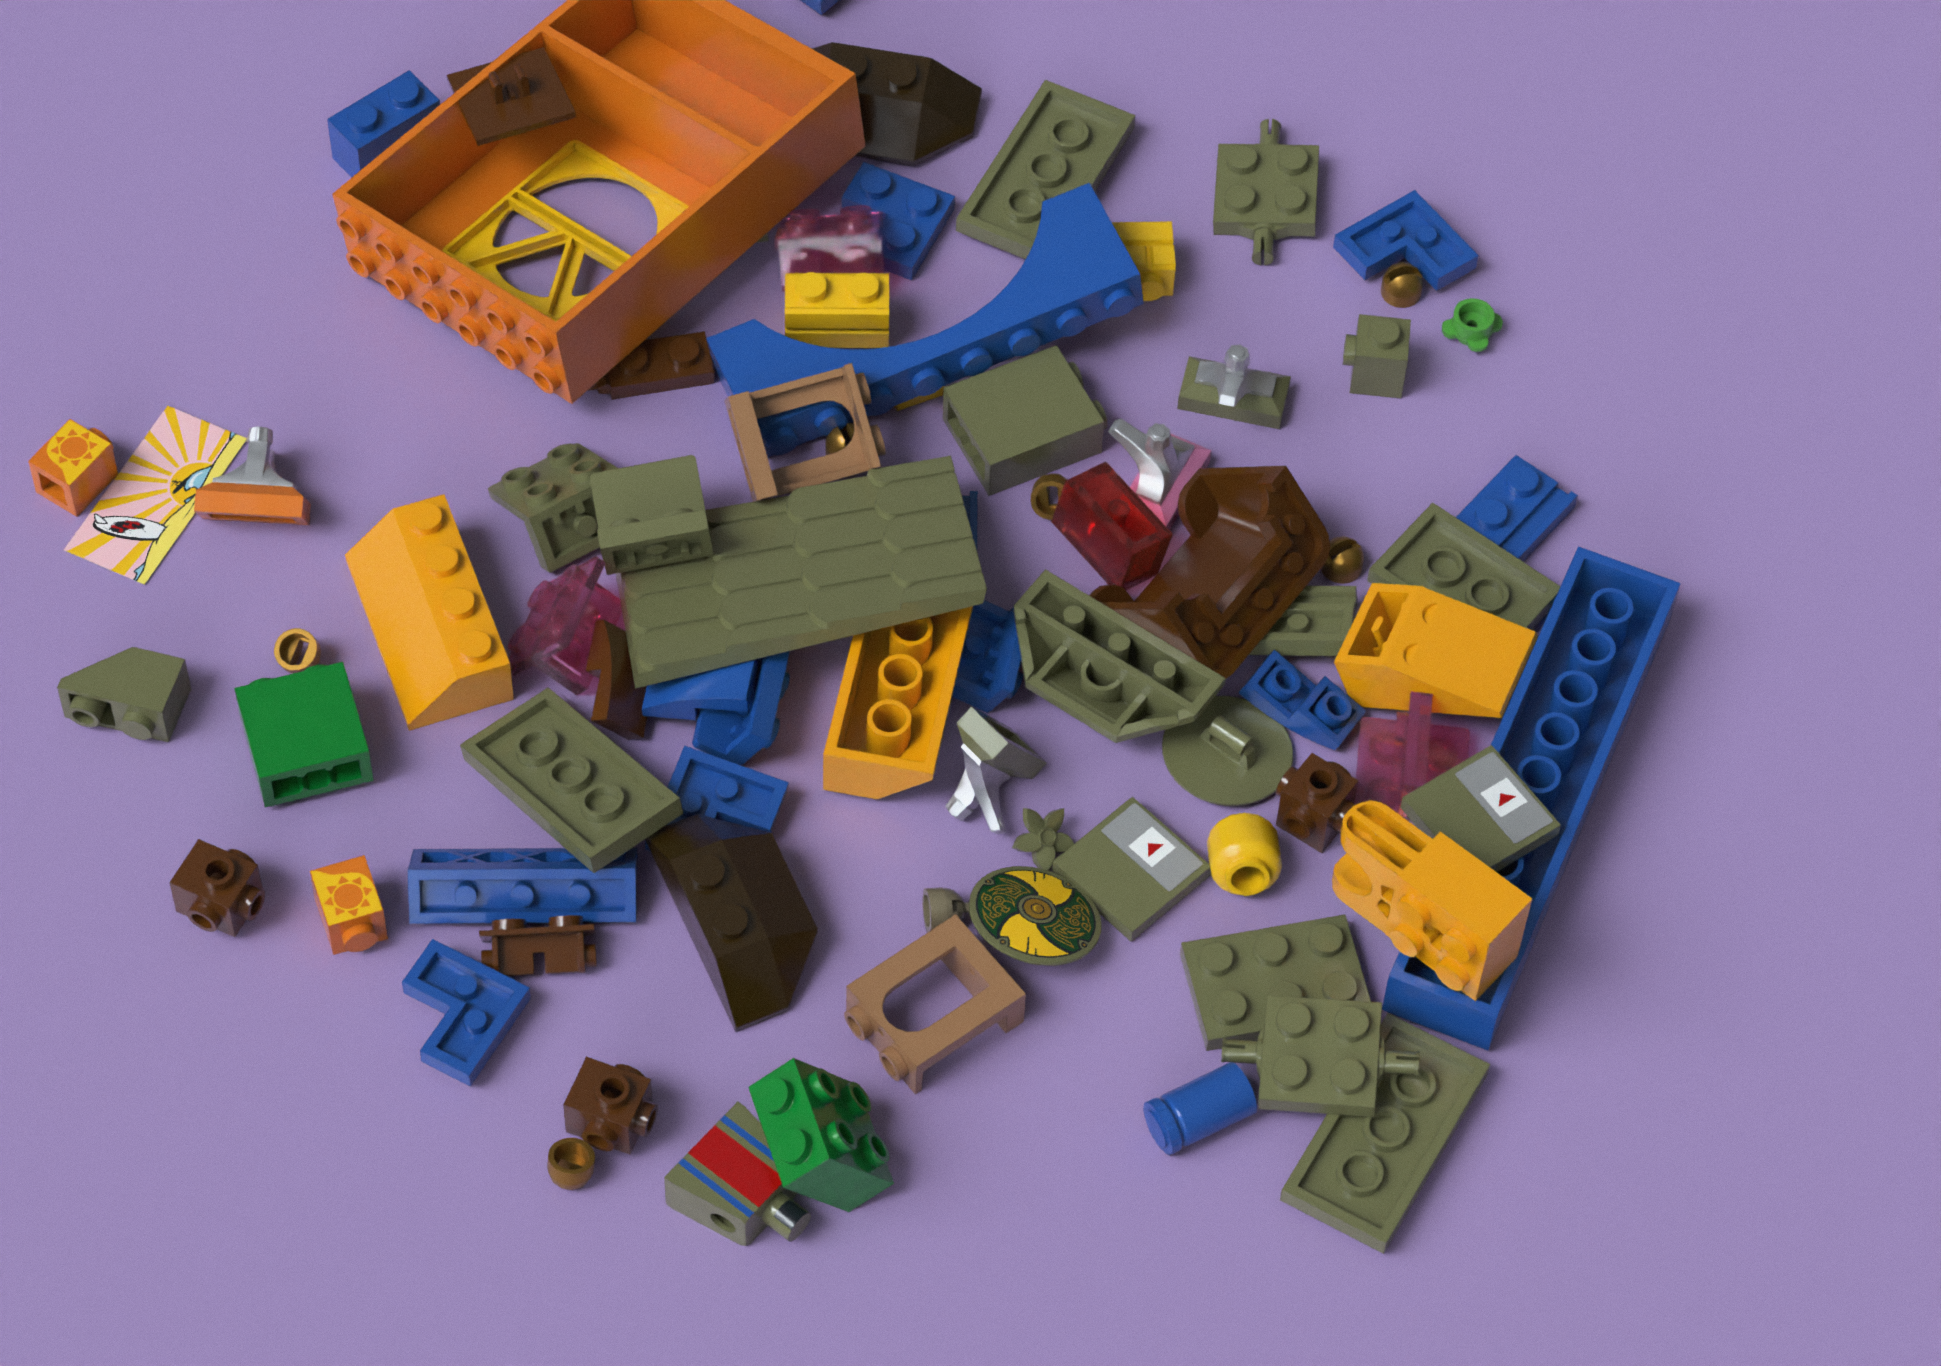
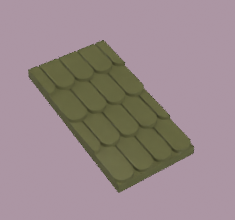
(806, 572)

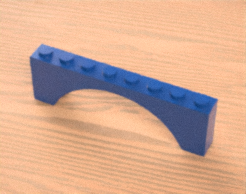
(1067, 283)

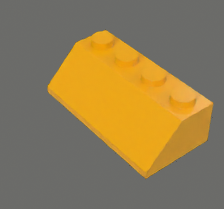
(429, 615)
(894, 706)

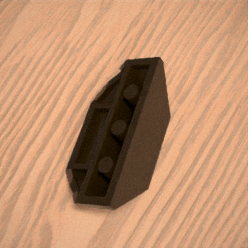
(907, 103)
(738, 912)

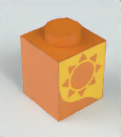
(73, 467)
(349, 905)

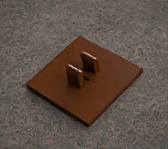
(513, 99)

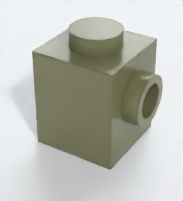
(1378, 355)

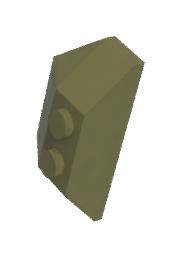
(1105, 664)

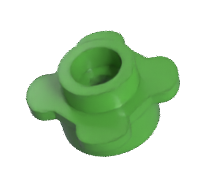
(1472, 313)

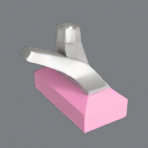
(1163, 465)

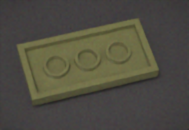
(1051, 150)
(571, 779)
(1369, 1170)

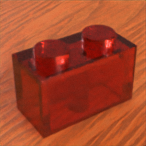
(1111, 527)

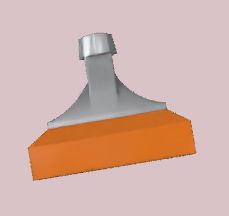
(253, 489)

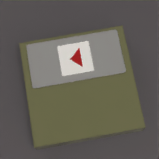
(1483, 810)
(1132, 868)

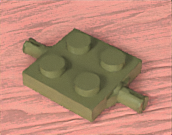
(1266, 191)
(1320, 1056)

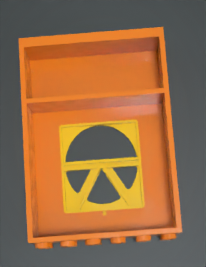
(669, 96)

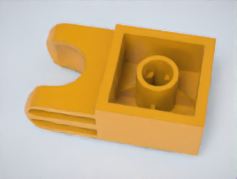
(1430, 897)

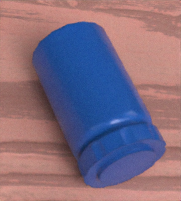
(1200, 1108)

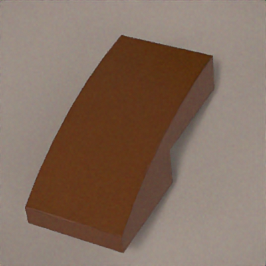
(616, 700)

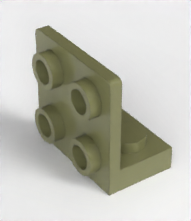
(555, 503)
(650, 514)

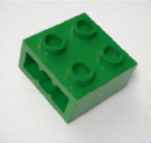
(304, 734)
(821, 1135)

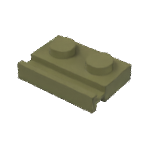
(1312, 623)

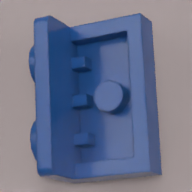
(989, 659)
(741, 735)

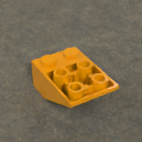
(1431, 645)

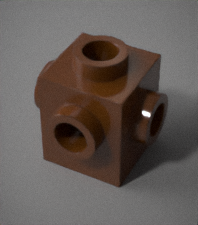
(1315, 801)
(217, 888)
(610, 1106)

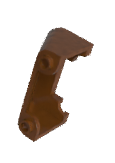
(1237, 572)

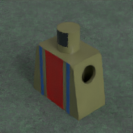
(734, 1183)

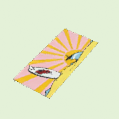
(154, 495)

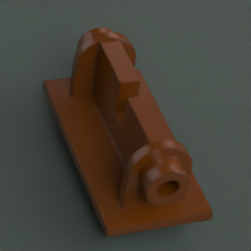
(560, 942)

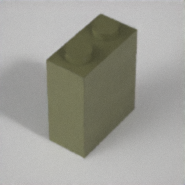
(1024, 419)

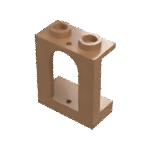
(836, 386)
(910, 1053)

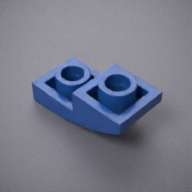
(717, 689)
(1311, 710)

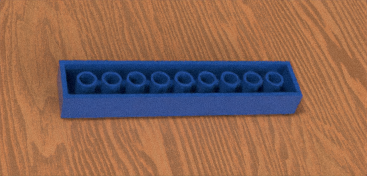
(1560, 744)

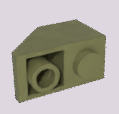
(129, 693)

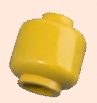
(1244, 854)

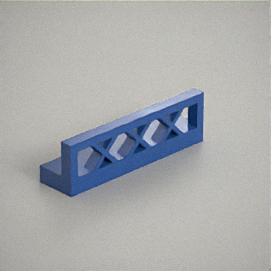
(518, 885)

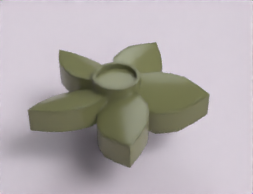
(1043, 837)

